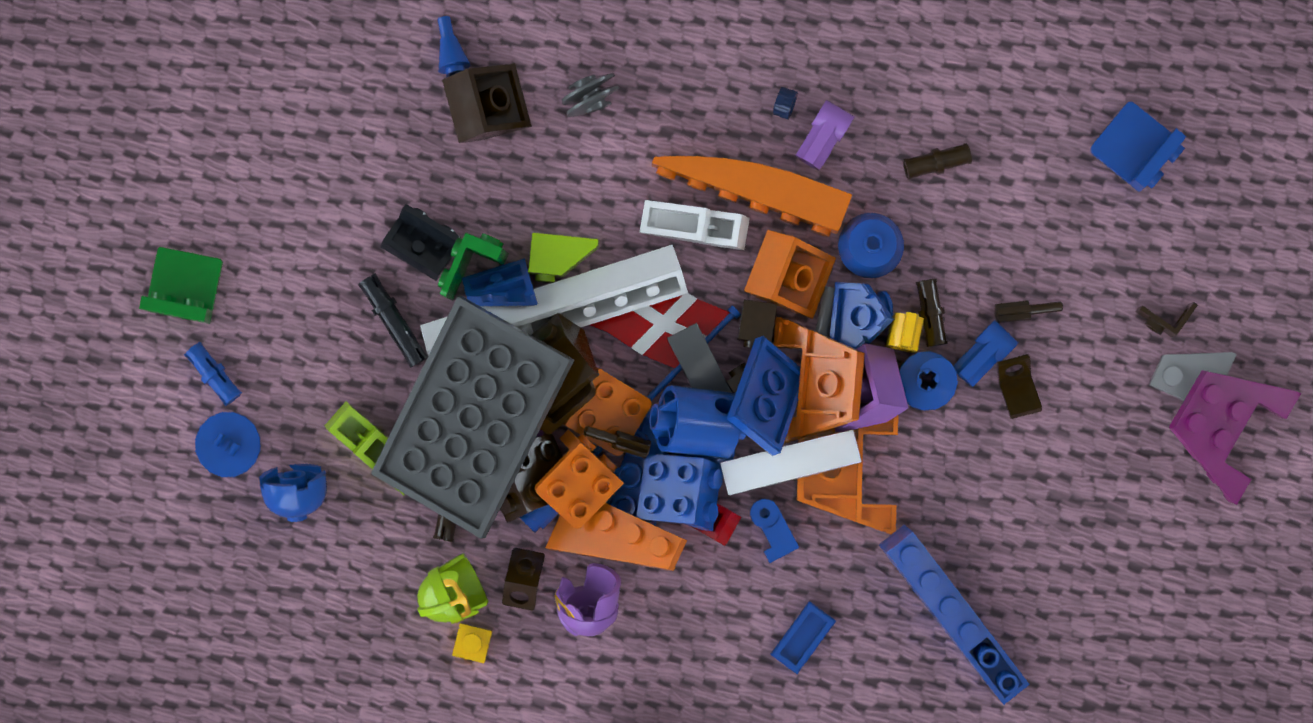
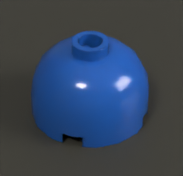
(294, 492)

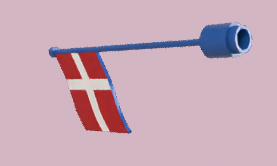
(647, 334)

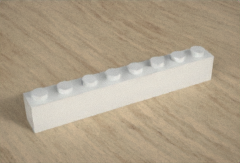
(592, 294)

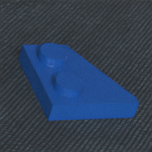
(501, 286)

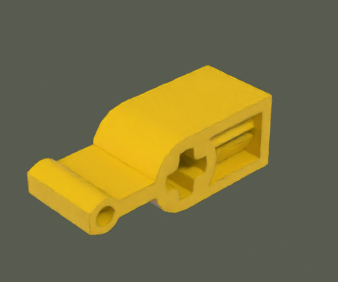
(905, 332)

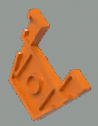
(828, 379)
(841, 489)

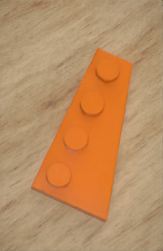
(618, 537)

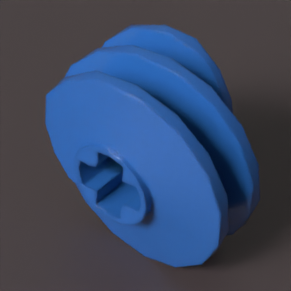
(943, 377)

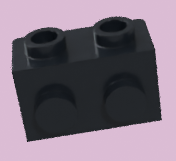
(420, 242)

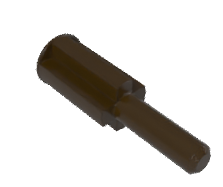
(1022, 310)
(621, 441)

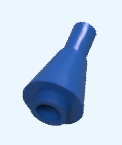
(451, 55)

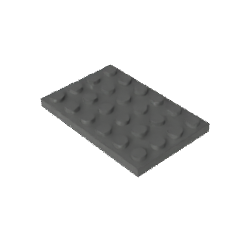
(472, 417)

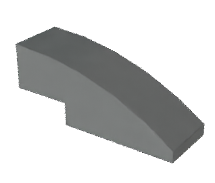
(697, 360)

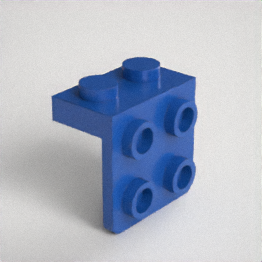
(1137, 147)
(680, 490)

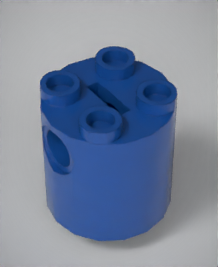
(695, 422)

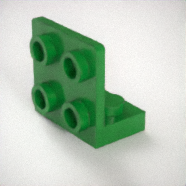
(183, 285)

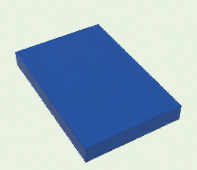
(766, 396)

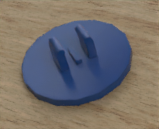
(227, 444)

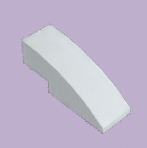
(694, 224)

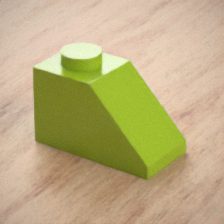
(557, 255)

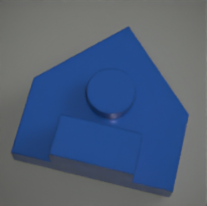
(857, 314)

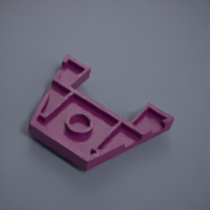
(1215, 418)

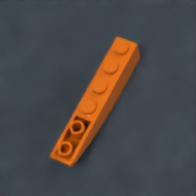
(764, 187)

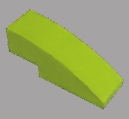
(357, 434)

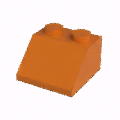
(790, 273)

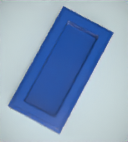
(803, 637)

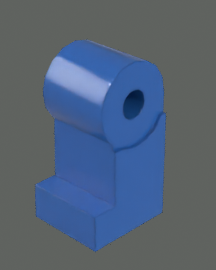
(769, 518)

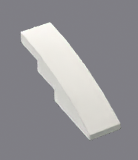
(792, 463)

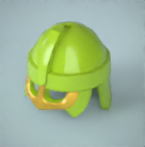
(451, 592)

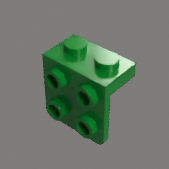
(462, 251)

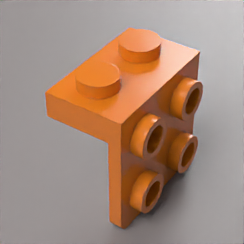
(611, 410)
(579, 481)

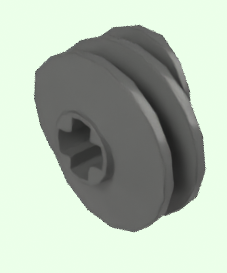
(589, 95)

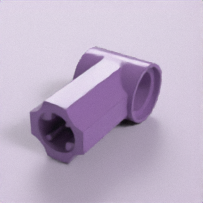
(827, 129)

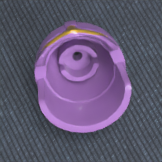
(590, 607)

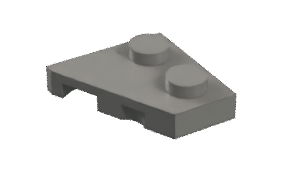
(1178, 372)

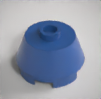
(871, 245)

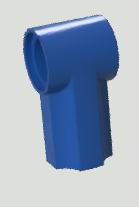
(989, 349)

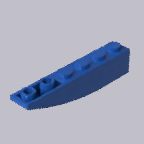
(953, 613)

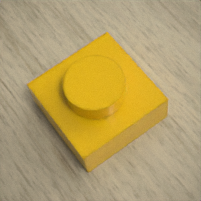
(472, 643)

